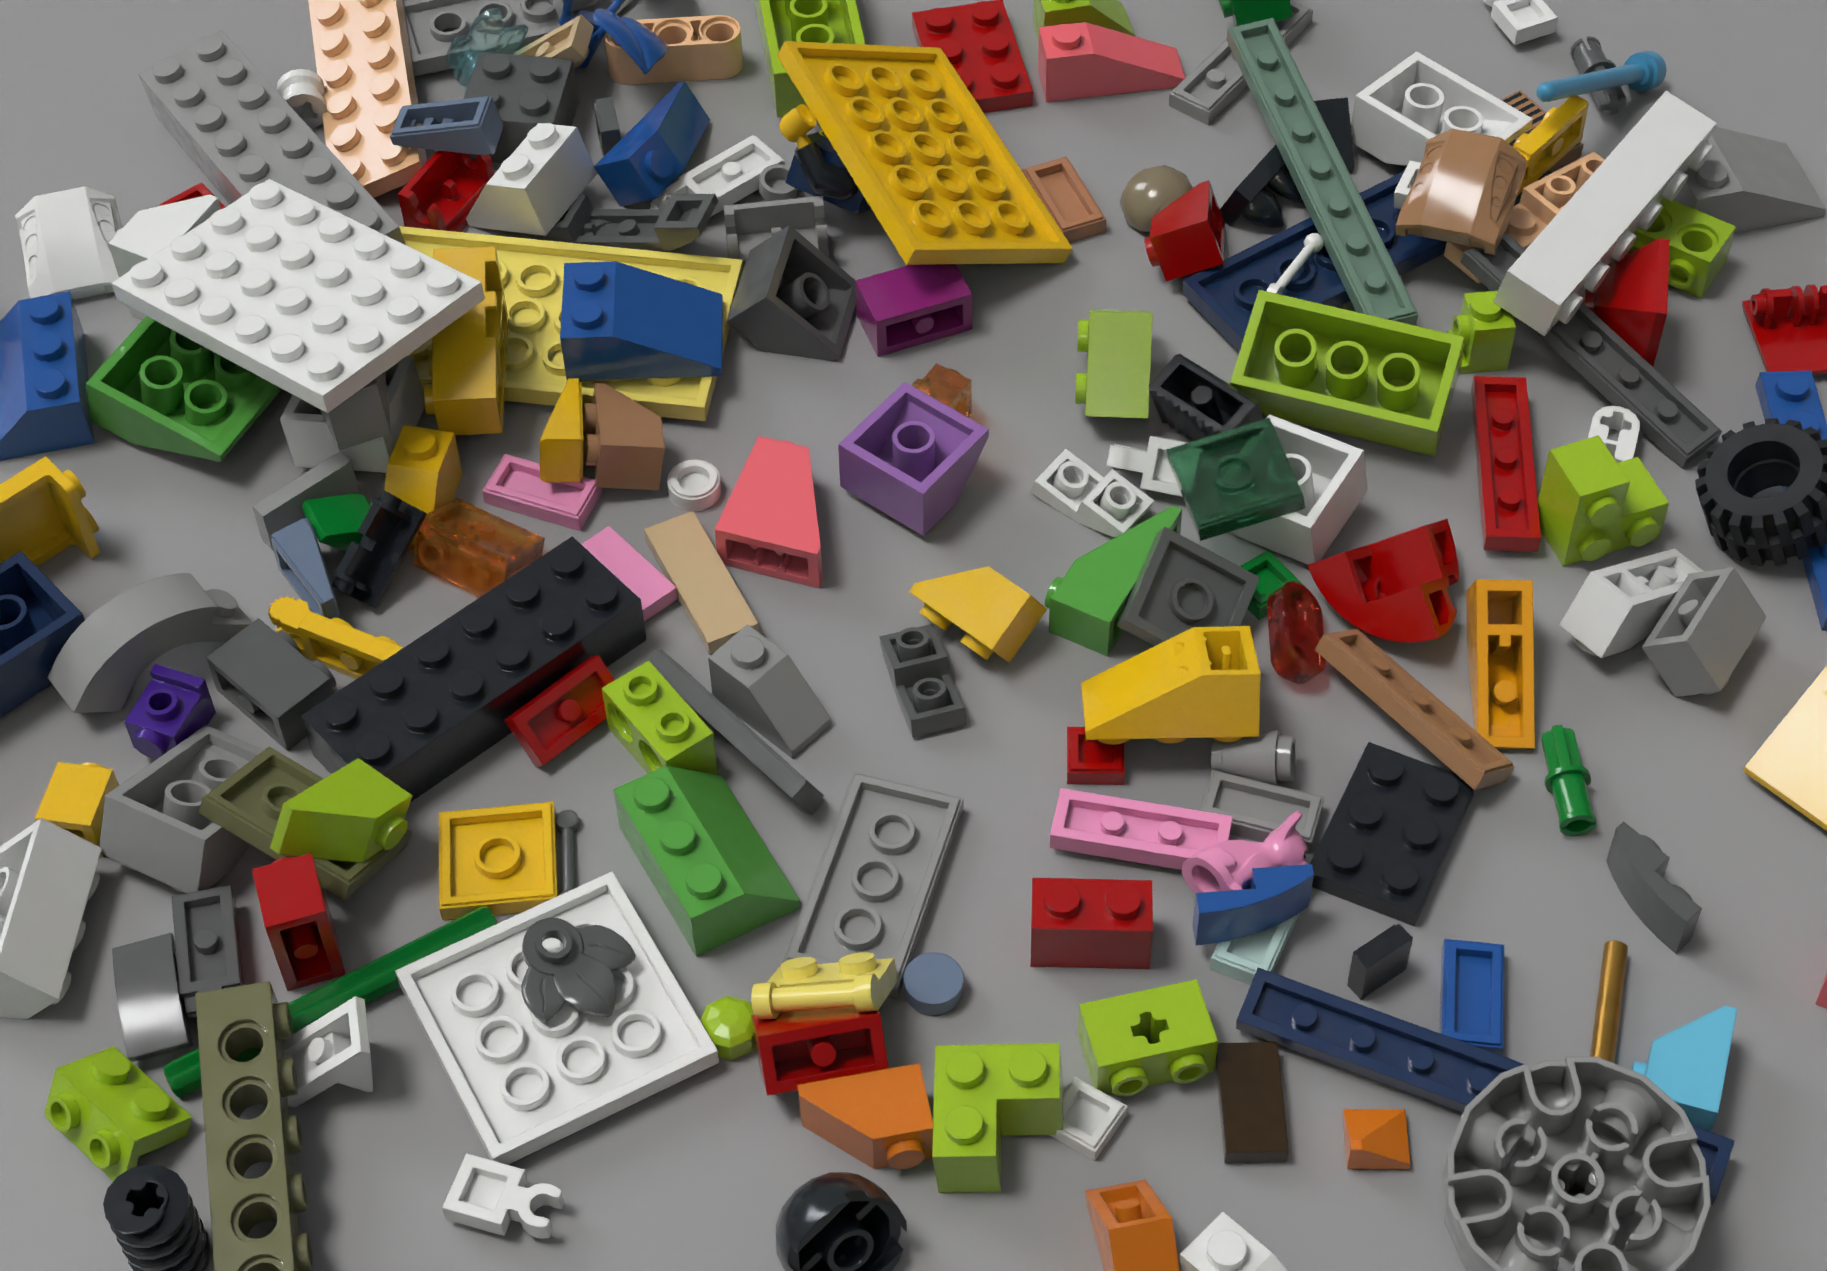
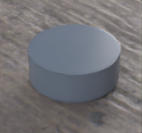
(933, 983)

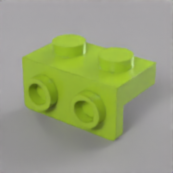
(113, 1111)

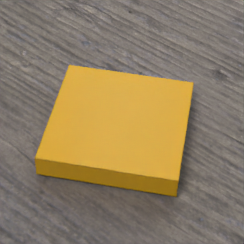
(497, 859)

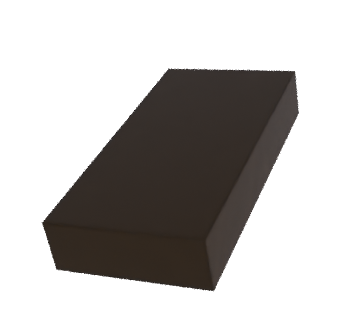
(1251, 1102)

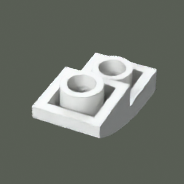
(1096, 501)

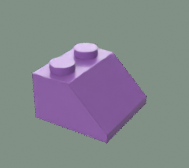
(911, 457)

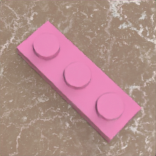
(1133, 829)

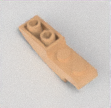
(1538, 205)

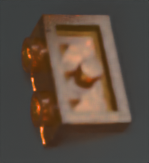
(473, 547)

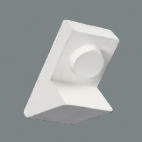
(332, 1052)

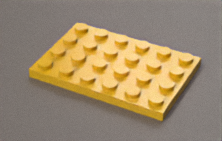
(924, 154)

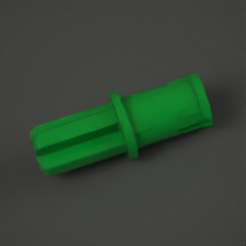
(1568, 781)

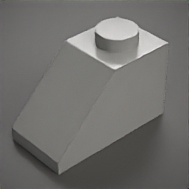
(767, 691)

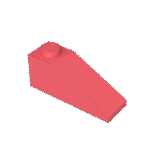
(1099, 61)

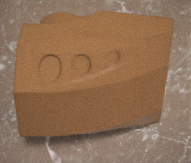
(1463, 190)

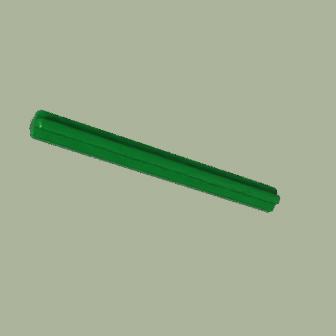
(364, 982)

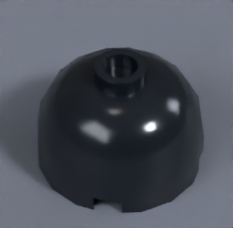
(839, 1226)

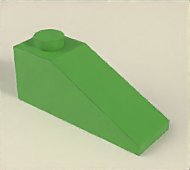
(1098, 585)

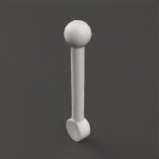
(1313, 243)

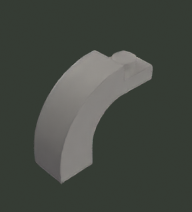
(132, 631)

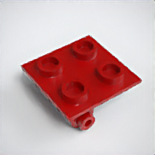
(1790, 328)

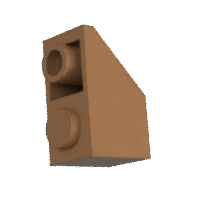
(622, 441)

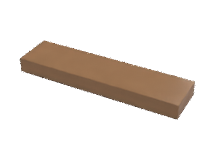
(1415, 708)

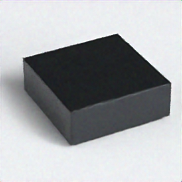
(1379, 960)

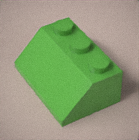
(702, 855)

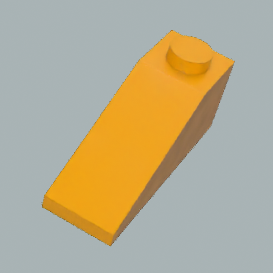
(1501, 661)

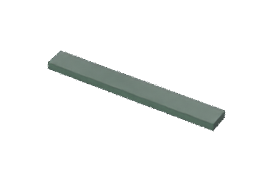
(1320, 173)

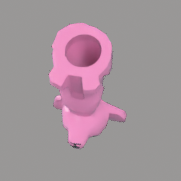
(1230, 862)

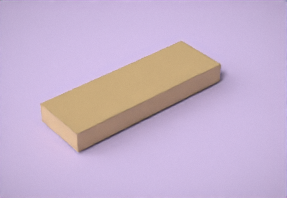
(700, 578)

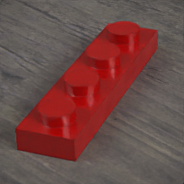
(1505, 464)

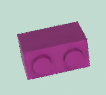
(913, 306)

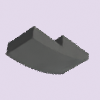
(922, 680)
(1639, 872)
(149, 998)

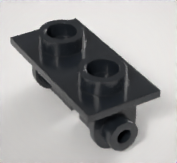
(385, 540)

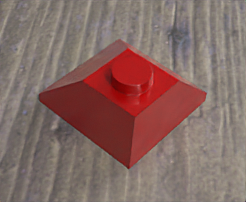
(1635, 298)

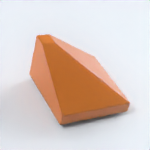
(1376, 1139)

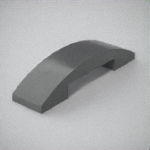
(641, 229)

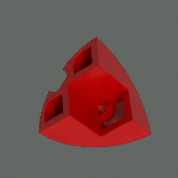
(1395, 584)

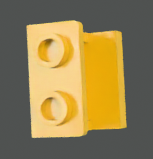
(44, 514)

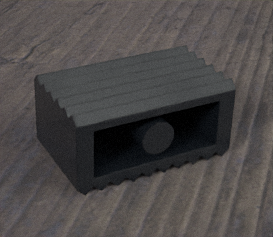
(1199, 400)

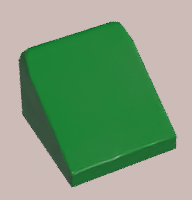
(337, 518)

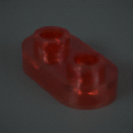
(1294, 633)

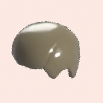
(1150, 193)

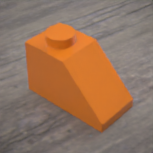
(872, 1115)
(1132, 1228)

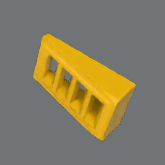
(563, 438)

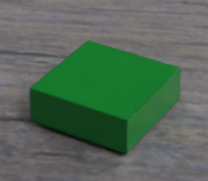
(1272, 576)

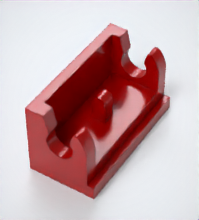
(444, 191)

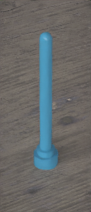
(1640, 72)

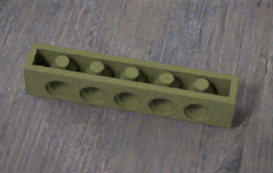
(228, 1025)

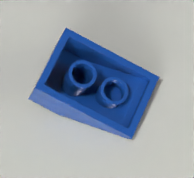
(637, 324)

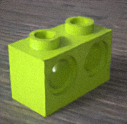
(1696, 245)
(657, 723)

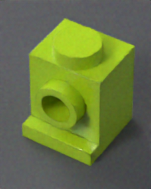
(1487, 333)

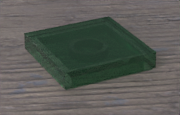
(1235, 479)

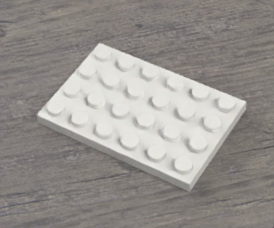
(298, 293)

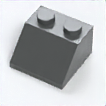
(793, 299)

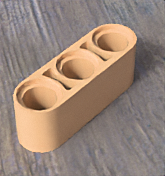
(696, 51)

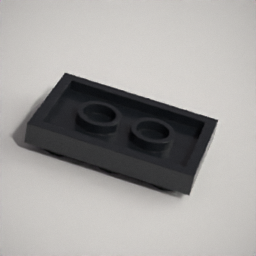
(1390, 833)

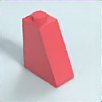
(773, 516)

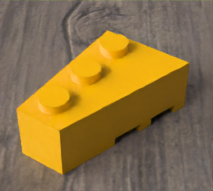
(471, 352)

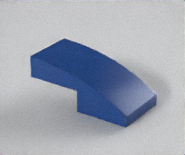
(1271, 900)

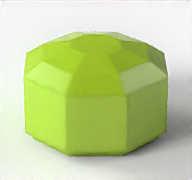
(730, 1026)

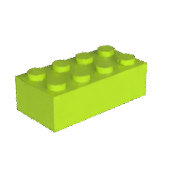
(802, 22)
(1349, 372)

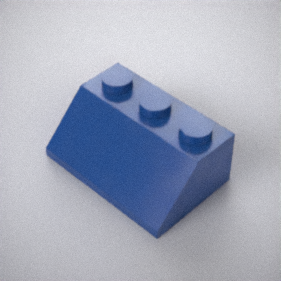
(43, 378)

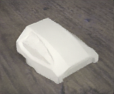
(67, 242)

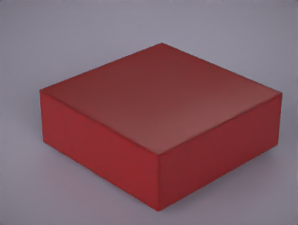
(1093, 761)

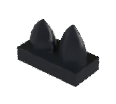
(1254, 198)

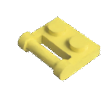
(805, 985)

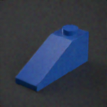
(654, 148)

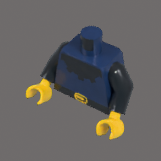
(817, 165)

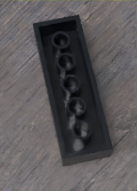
(458, 683)

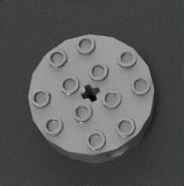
(1583, 1126)

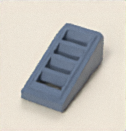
(450, 126)
(304, 567)

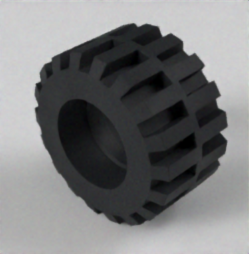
(1759, 460)

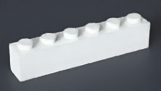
(1605, 213)

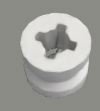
(304, 93)

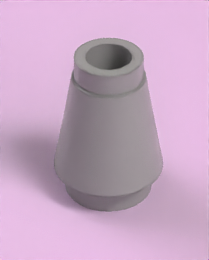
(1260, 758)

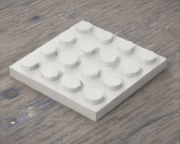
(546, 1080)

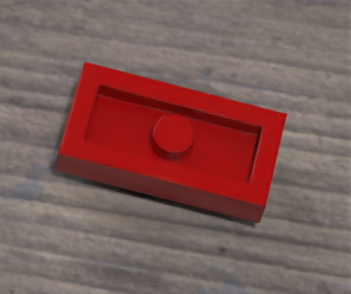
(562, 712)

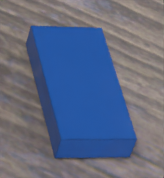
(1473, 993)

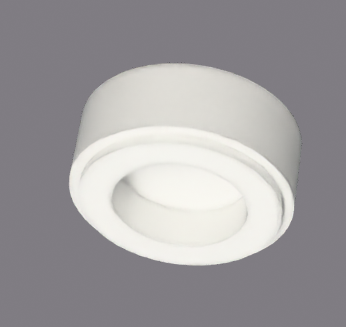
(694, 485)

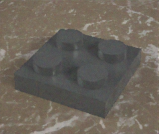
(1185, 589)

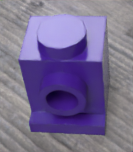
(168, 711)

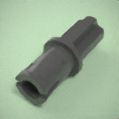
(1592, 61)

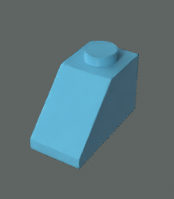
(1693, 1064)

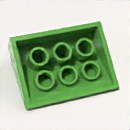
(175, 394)

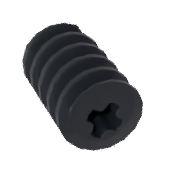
(156, 1221)

